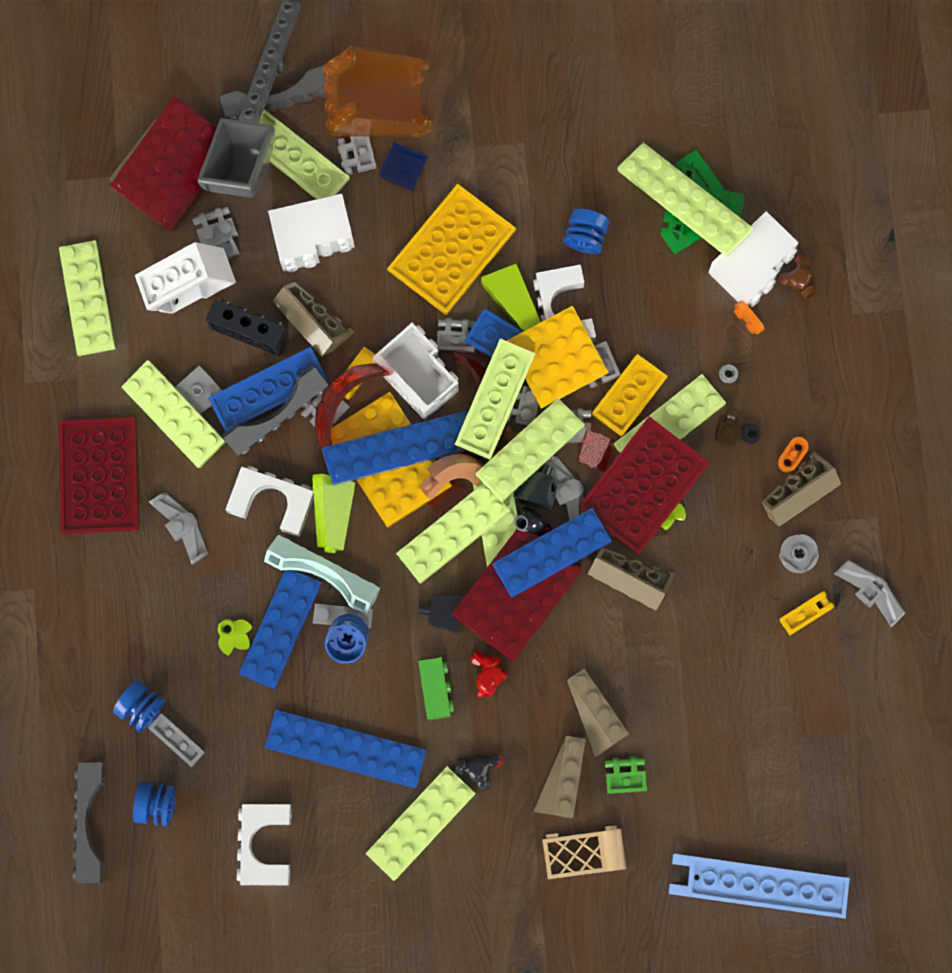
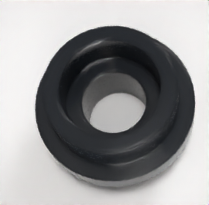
(751, 428)

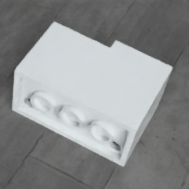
(310, 231)
(755, 261)
(186, 275)
(417, 371)

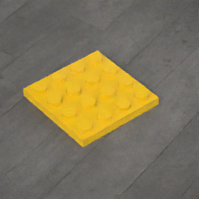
(562, 357)

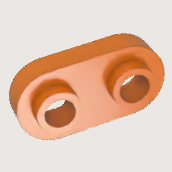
(743, 312)
(792, 454)

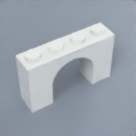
(554, 282)
(251, 482)
(253, 818)

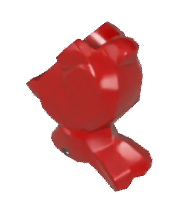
(490, 675)

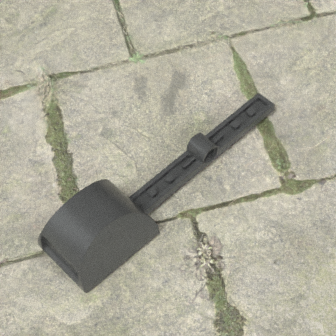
(243, 147)

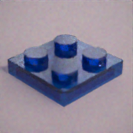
(403, 166)

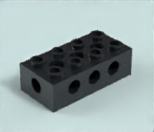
(234, 322)

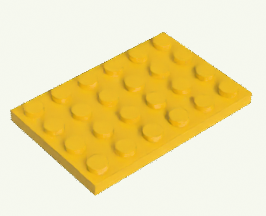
(451, 249)
(396, 491)

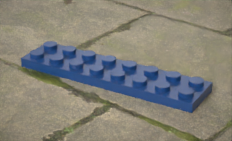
(393, 449)
(345, 749)

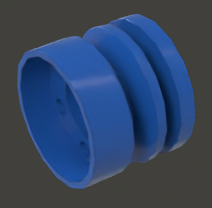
(586, 231)
(347, 648)
(135, 703)
(156, 804)

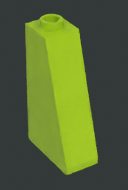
(512, 296)
(331, 512)

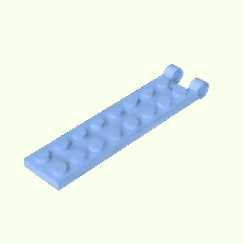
(763, 886)

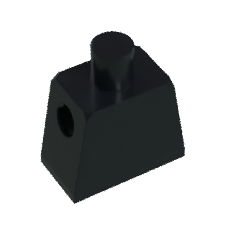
(538, 490)
(440, 612)

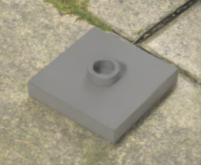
(198, 388)

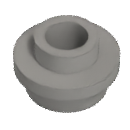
(728, 367)

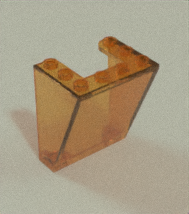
(374, 94)

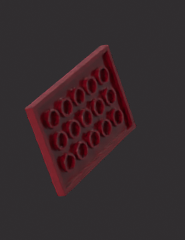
(166, 164)
(98, 476)
(644, 484)
(509, 621)

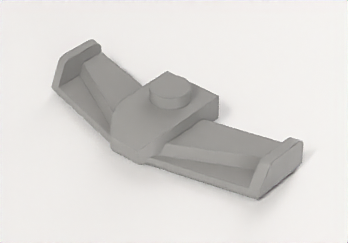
(569, 489)
(181, 525)
(872, 590)

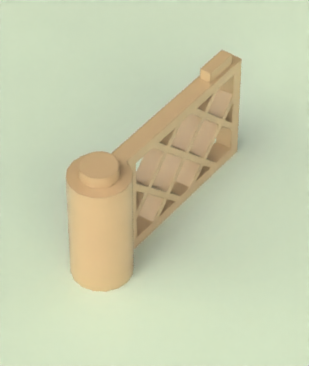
(610, 849)

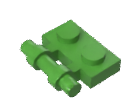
(628, 781)

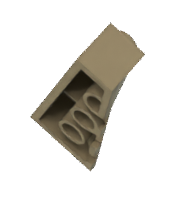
(311, 319)
(801, 490)
(631, 577)
(597, 716)
(561, 787)

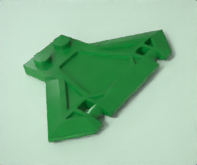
(702, 176)

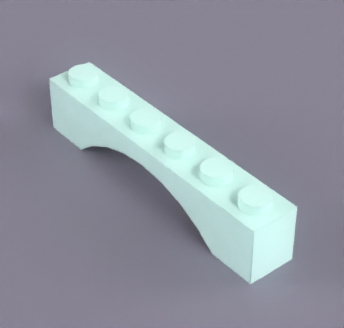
(290, 556)

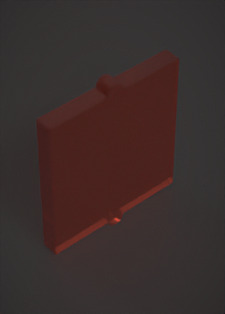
(595, 450)
(449, 498)

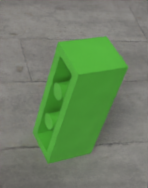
(435, 688)

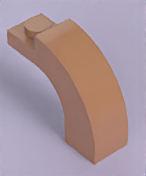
(450, 468)

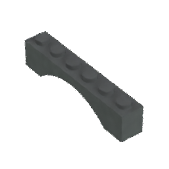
(305, 90)
(243, 435)
(88, 864)

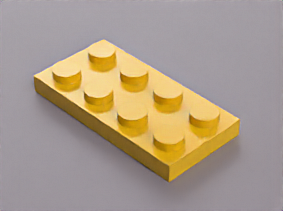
(629, 395)

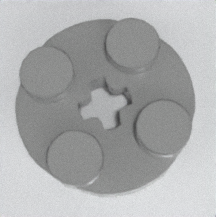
(798, 542)

